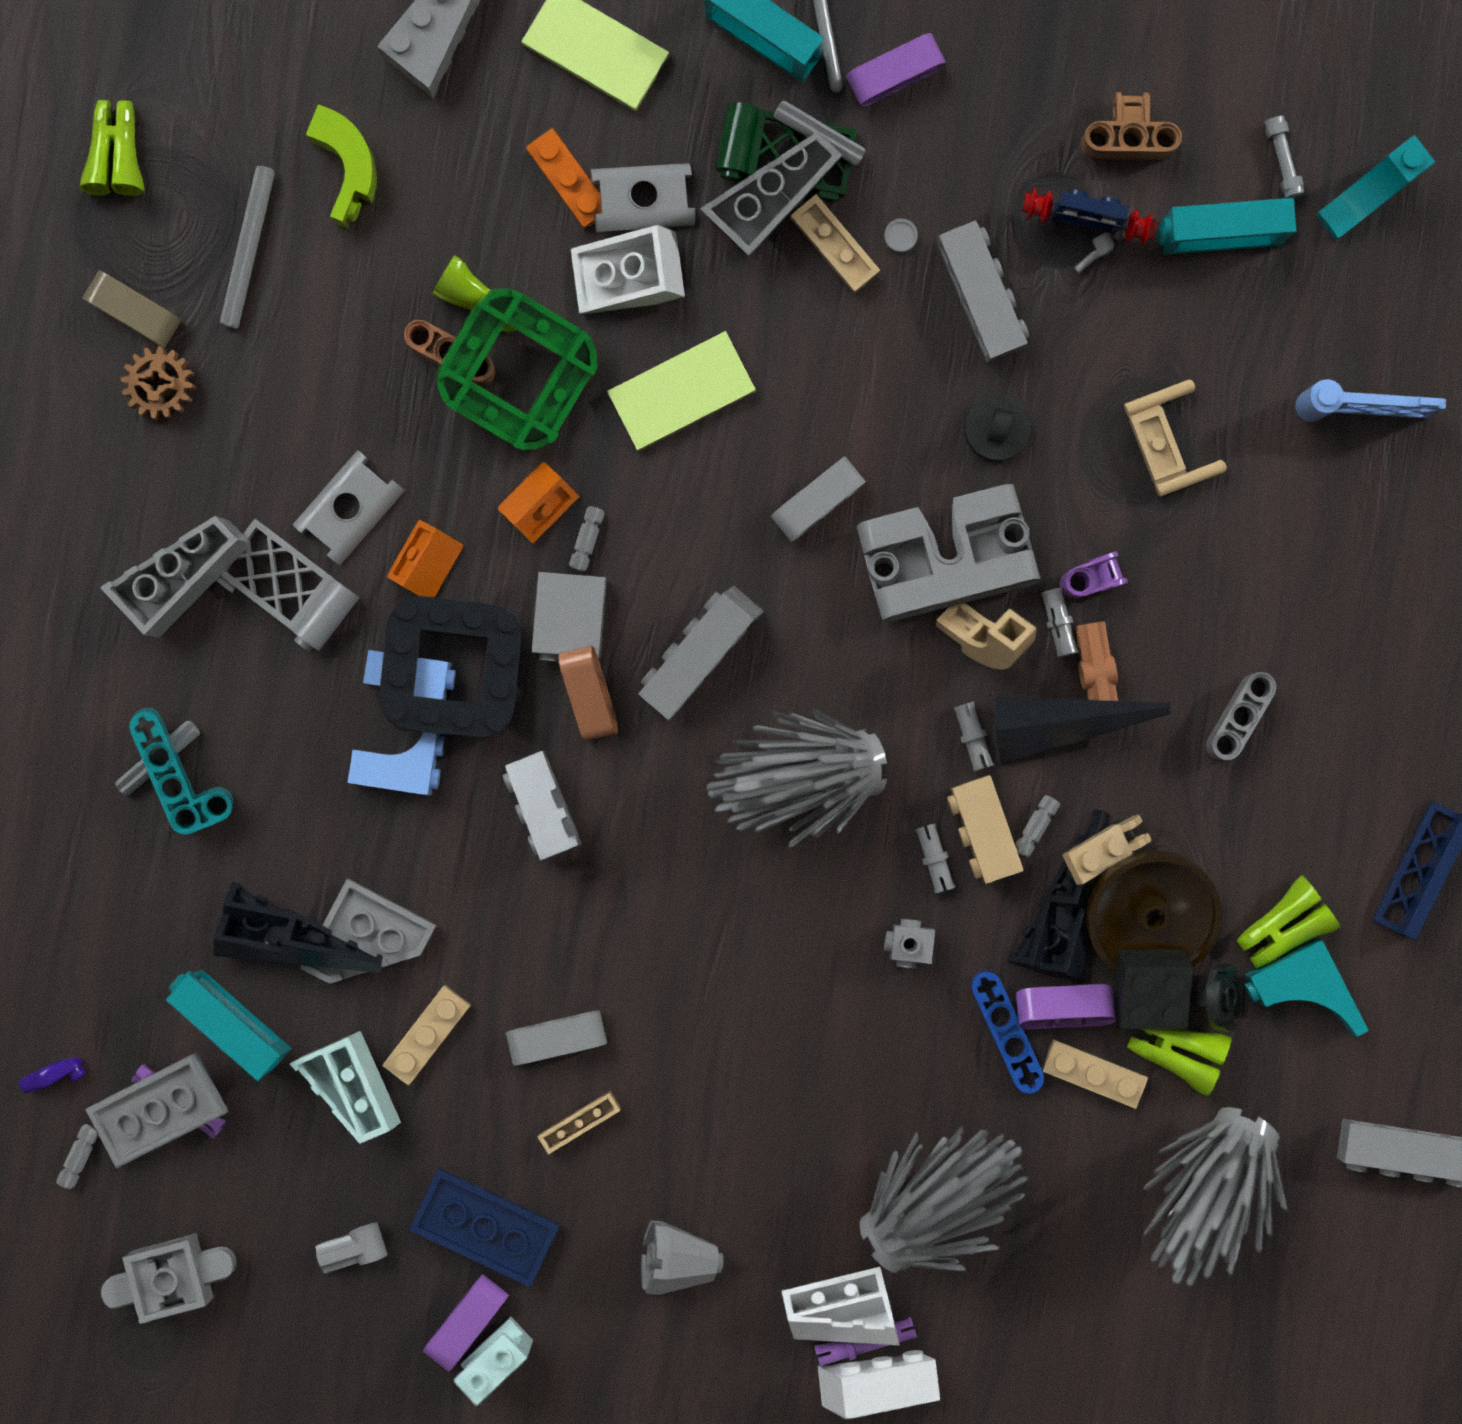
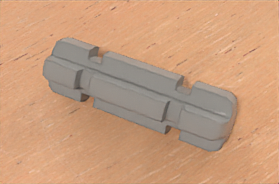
(586, 538)
(1036, 825)
(77, 1157)

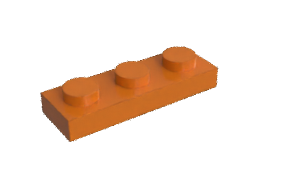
(566, 177)

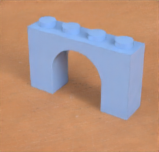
(415, 768)

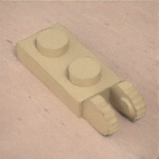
(1104, 850)

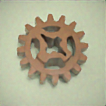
(157, 397)

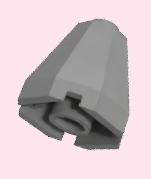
(676, 1259)

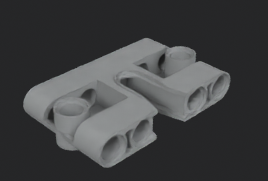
(927, 581)

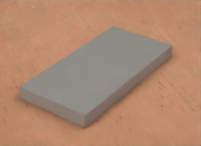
(156, 1110)

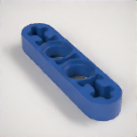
(1005, 1032)

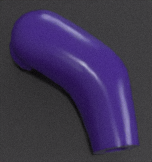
(52, 1073)

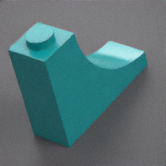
(1375, 187)
(1309, 976)

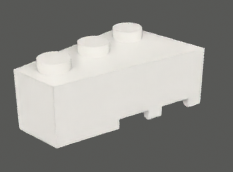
(878, 1384)

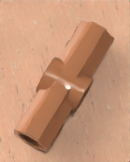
(1097, 666)

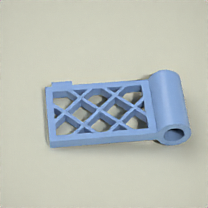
(1329, 397)

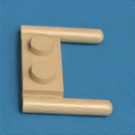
(1158, 442)

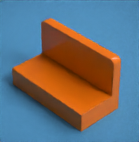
(538, 502)
(425, 560)

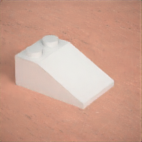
(628, 271)

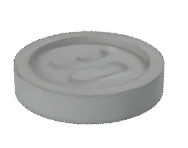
(901, 235)

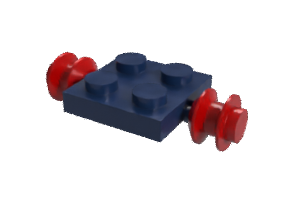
(1092, 213)

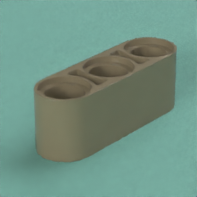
(131, 309)

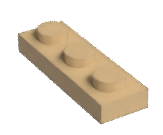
(835, 243)
(426, 1035)
(1094, 1074)

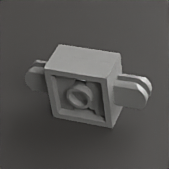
(168, 1278)

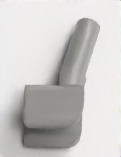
(1103, 245)

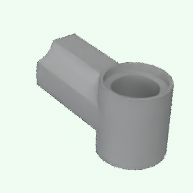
(359, 1246)

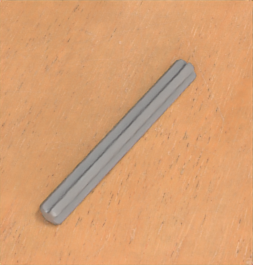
(247, 247)

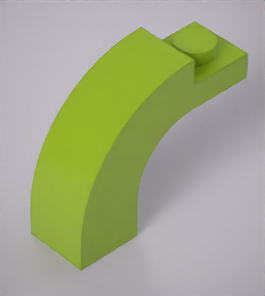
(339, 135)

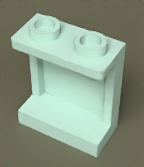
(493, 1360)

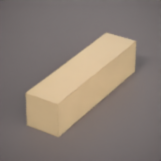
(579, 1122)

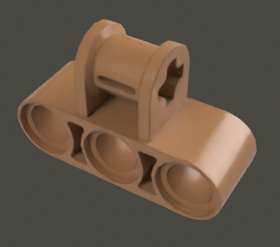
(1132, 117)

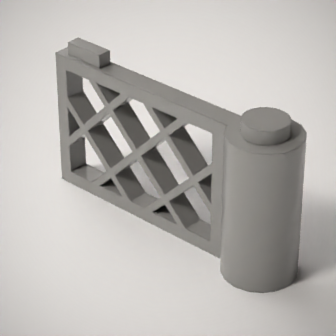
(320, 612)

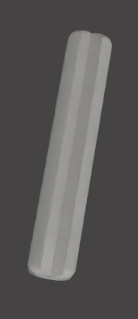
(808, 126)
(138, 774)

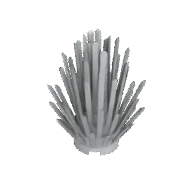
(804, 773)
(1220, 1198)
(943, 1206)

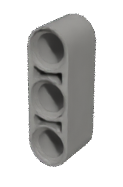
(818, 499)
(1255, 708)
(556, 1037)

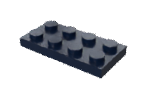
(484, 1227)

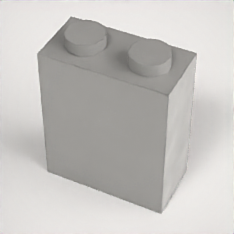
(568, 614)

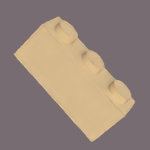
(984, 830)

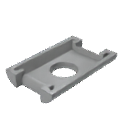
(622, 213)
(345, 534)

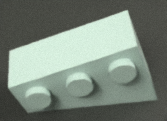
(351, 1086)

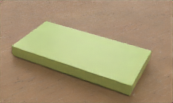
(596, 49)
(681, 391)

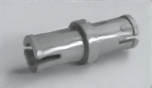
(1059, 622)
(973, 736)
(935, 858)

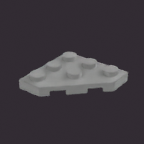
(376, 926)

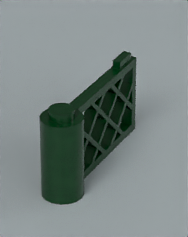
(742, 143)

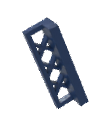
(1433, 878)

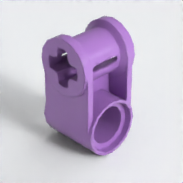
(1098, 574)

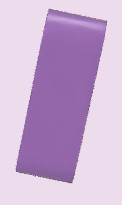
(896, 69)
(1066, 1006)
(465, 1323)

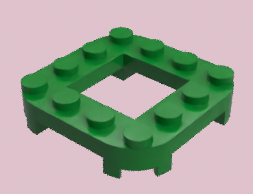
(557, 396)

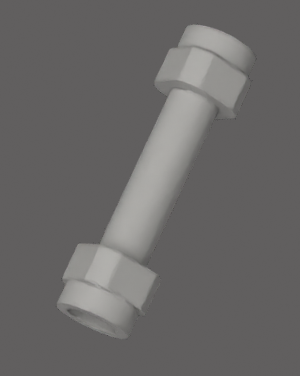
(1277, 129)

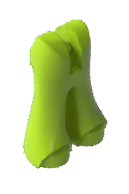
(126, 172)
(462, 287)
(1296, 901)
(1197, 1074)

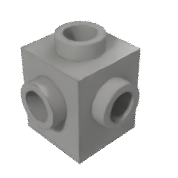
(920, 951)

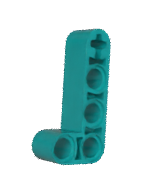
(174, 769)

